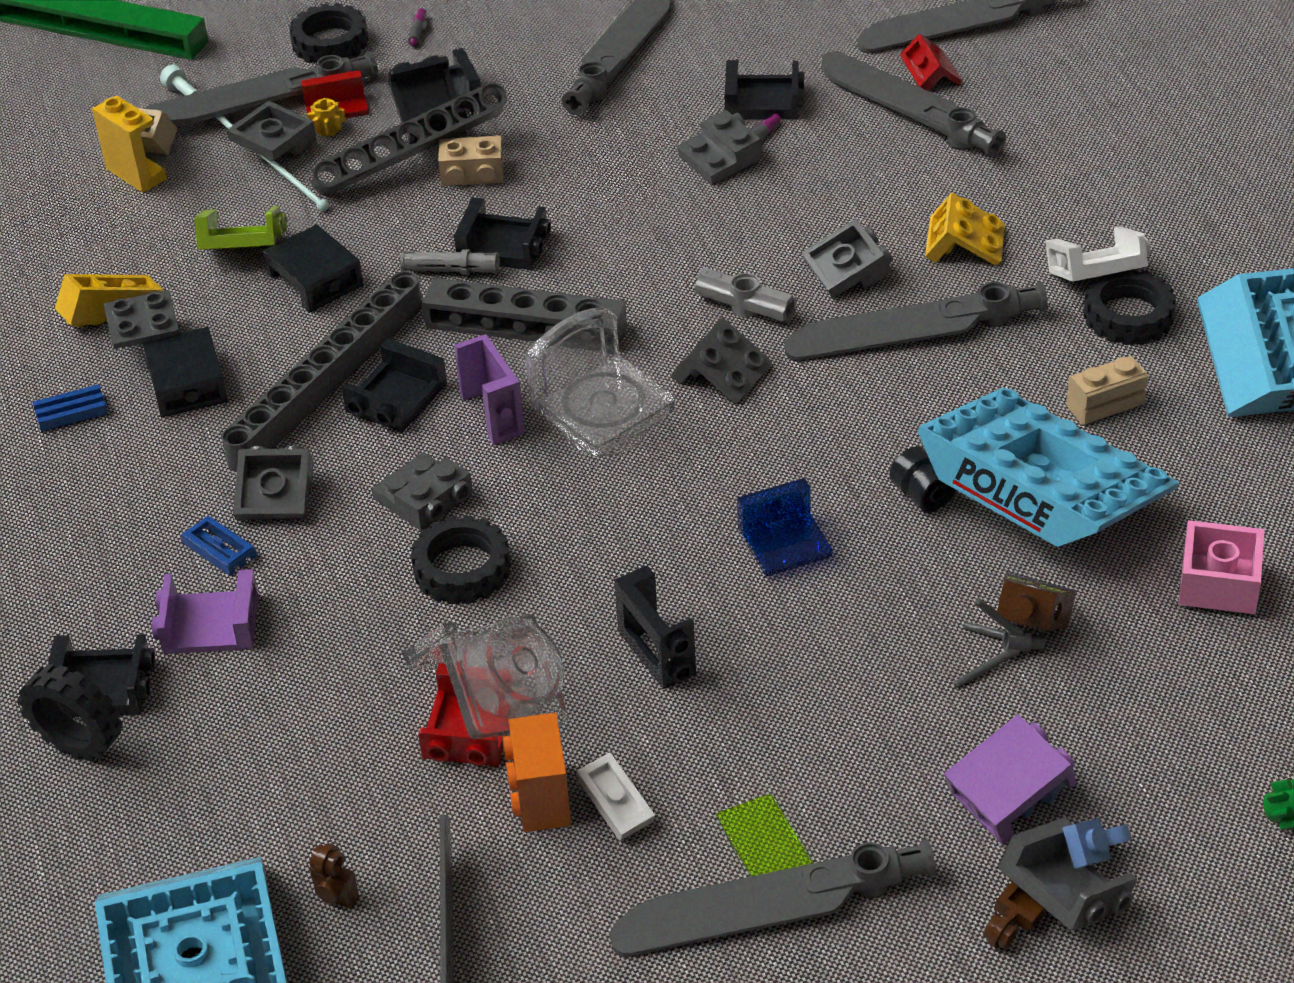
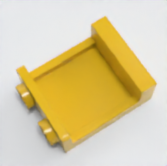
(121, 143)

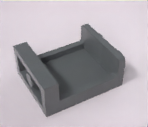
(1044, 870)

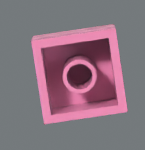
(1221, 567)

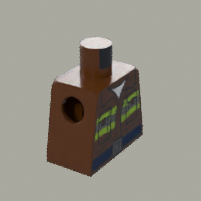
(1034, 603)

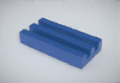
(70, 407)
(213, 548)

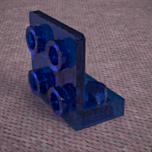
(781, 527)

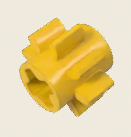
(326, 117)

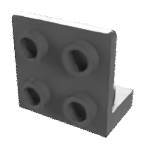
(141, 319)
(726, 361)

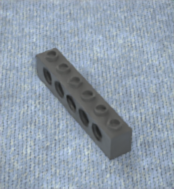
(506, 310)

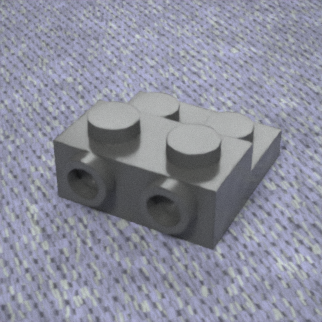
(273, 131)
(722, 147)
(848, 258)
(273, 483)
(424, 489)

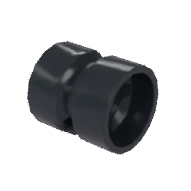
(917, 479)

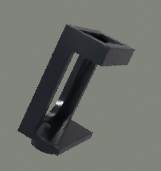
(638, 614)

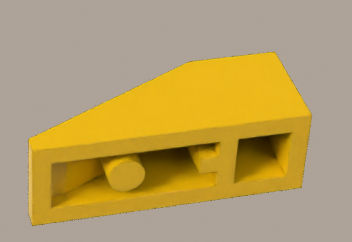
(84, 295)

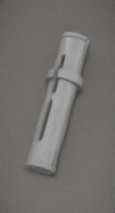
(450, 262)

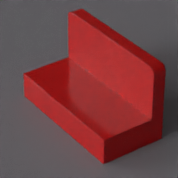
(928, 63)
(342, 88)

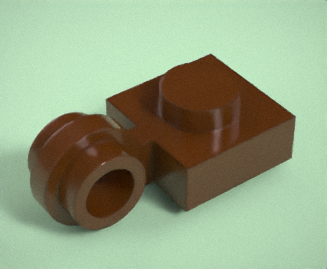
(330, 878)
(1016, 908)

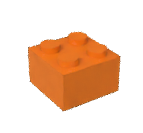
(537, 772)

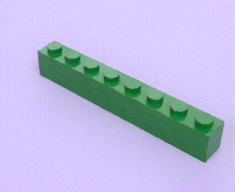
(113, 23)

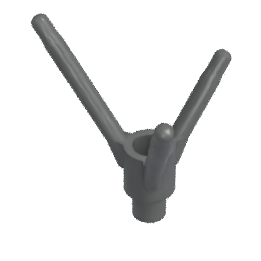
(1014, 641)

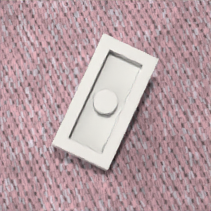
(615, 796)

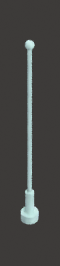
(175, 79)

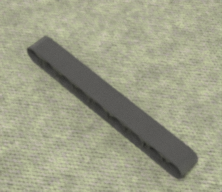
(324, 367)

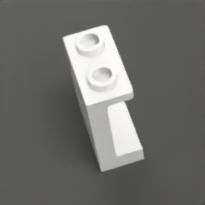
(1071, 264)

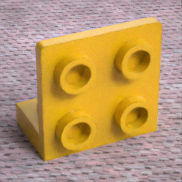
(967, 225)

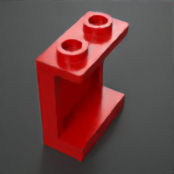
(447, 734)

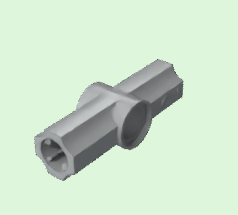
(745, 295)

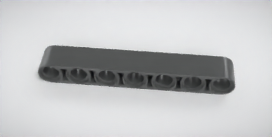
(399, 149)

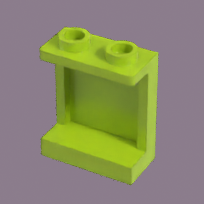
(212, 237)

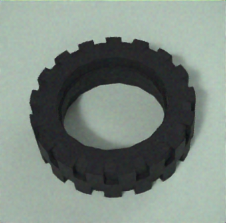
(327, 18)
(1124, 327)
(465, 585)
(81, 697)

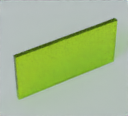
(762, 836)

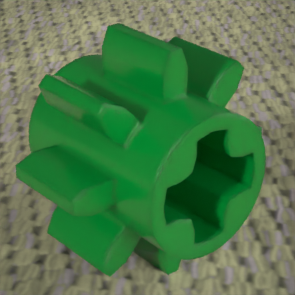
(1280, 804)

